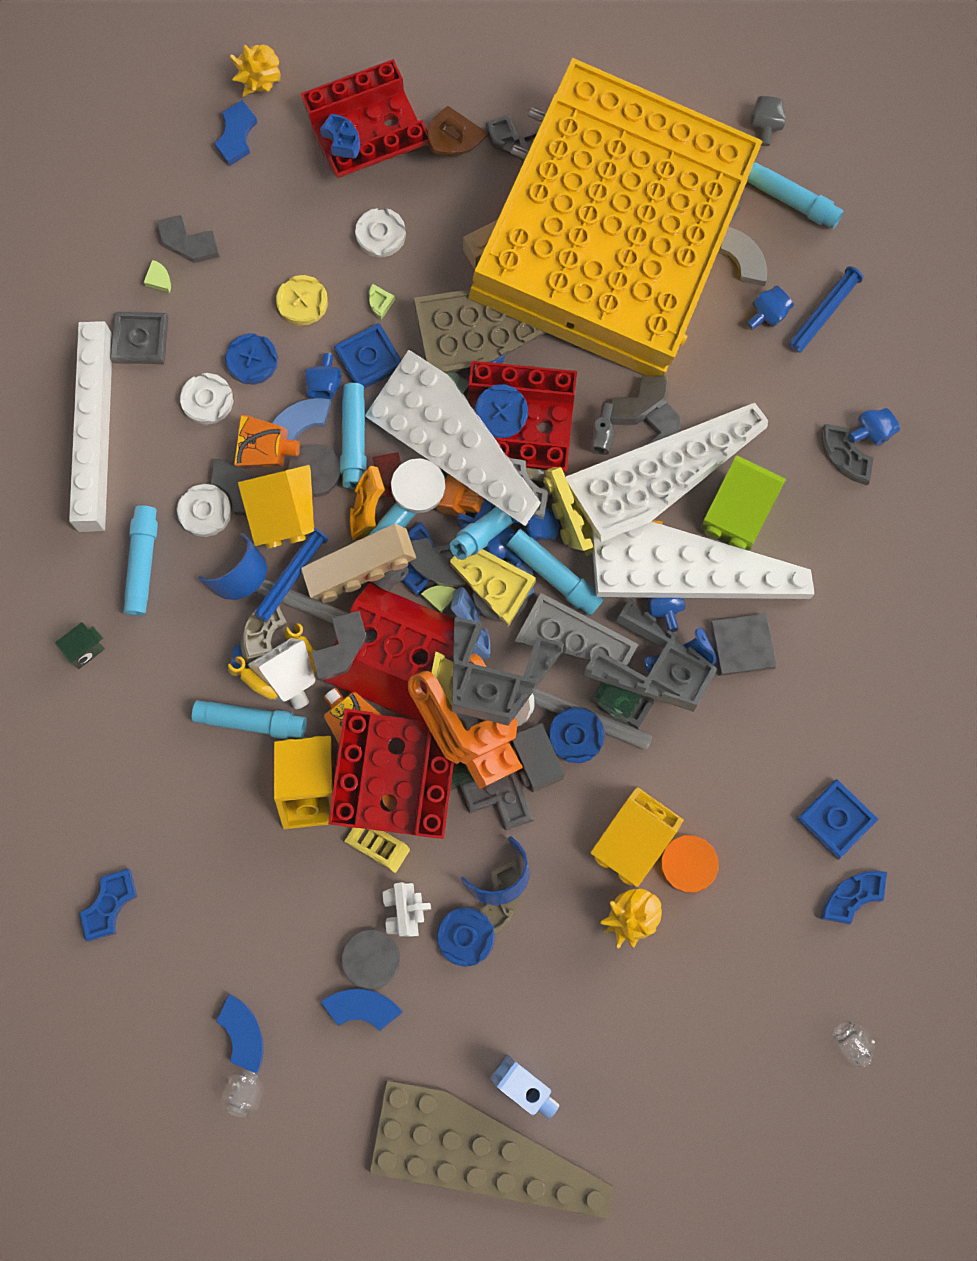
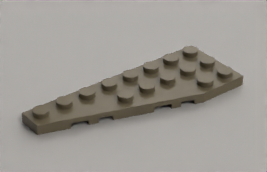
(464, 331)
(454, 1146)

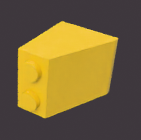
(279, 506)
(304, 781)
(636, 837)

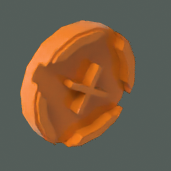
(689, 864)

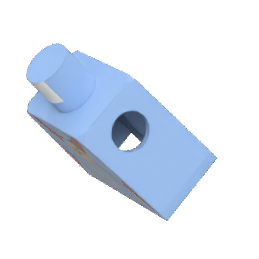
(516, 1081)

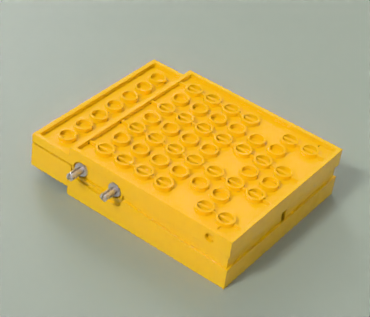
(614, 219)

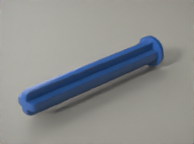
(826, 308)
(290, 575)

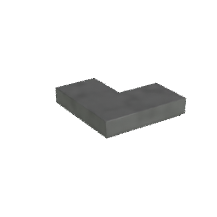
(506, 794)

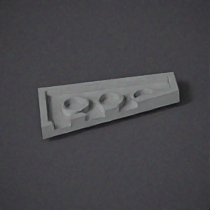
(578, 633)

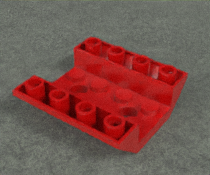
(368, 102)
(549, 400)
(385, 665)
(368, 771)

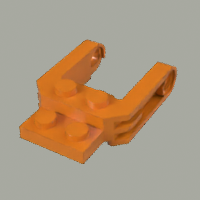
(481, 747)

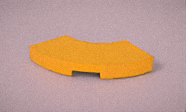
(363, 514)

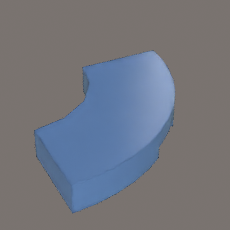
(304, 416)
(465, 608)

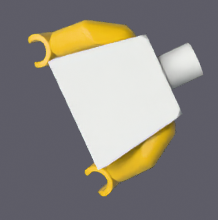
(282, 671)

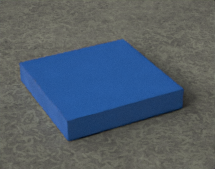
(368, 356)
(837, 819)

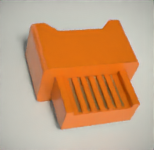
(458, 498)

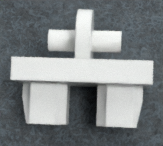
(408, 907)

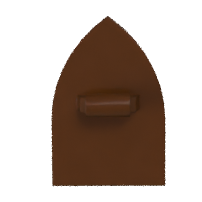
(453, 133)

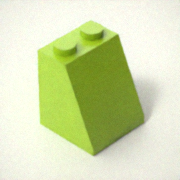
(742, 503)

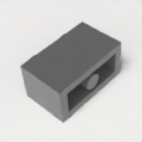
(537, 758)

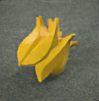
(256, 69)
(633, 916)

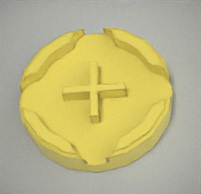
(302, 300)

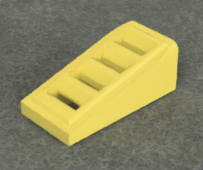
(391, 856)

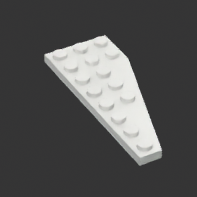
(436, 421)
(650, 479)
(679, 564)

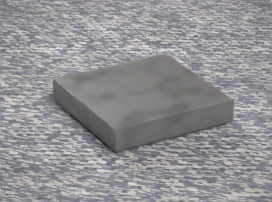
(139, 338)
(743, 644)

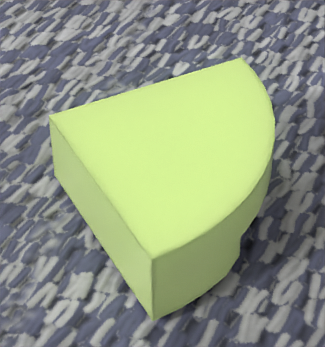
(158, 277)
(380, 301)
(439, 597)

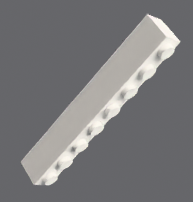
(91, 427)

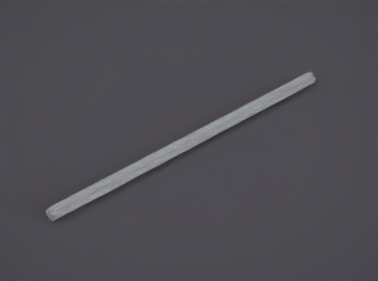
(541, 699)

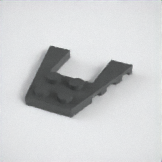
(677, 676)
(492, 692)

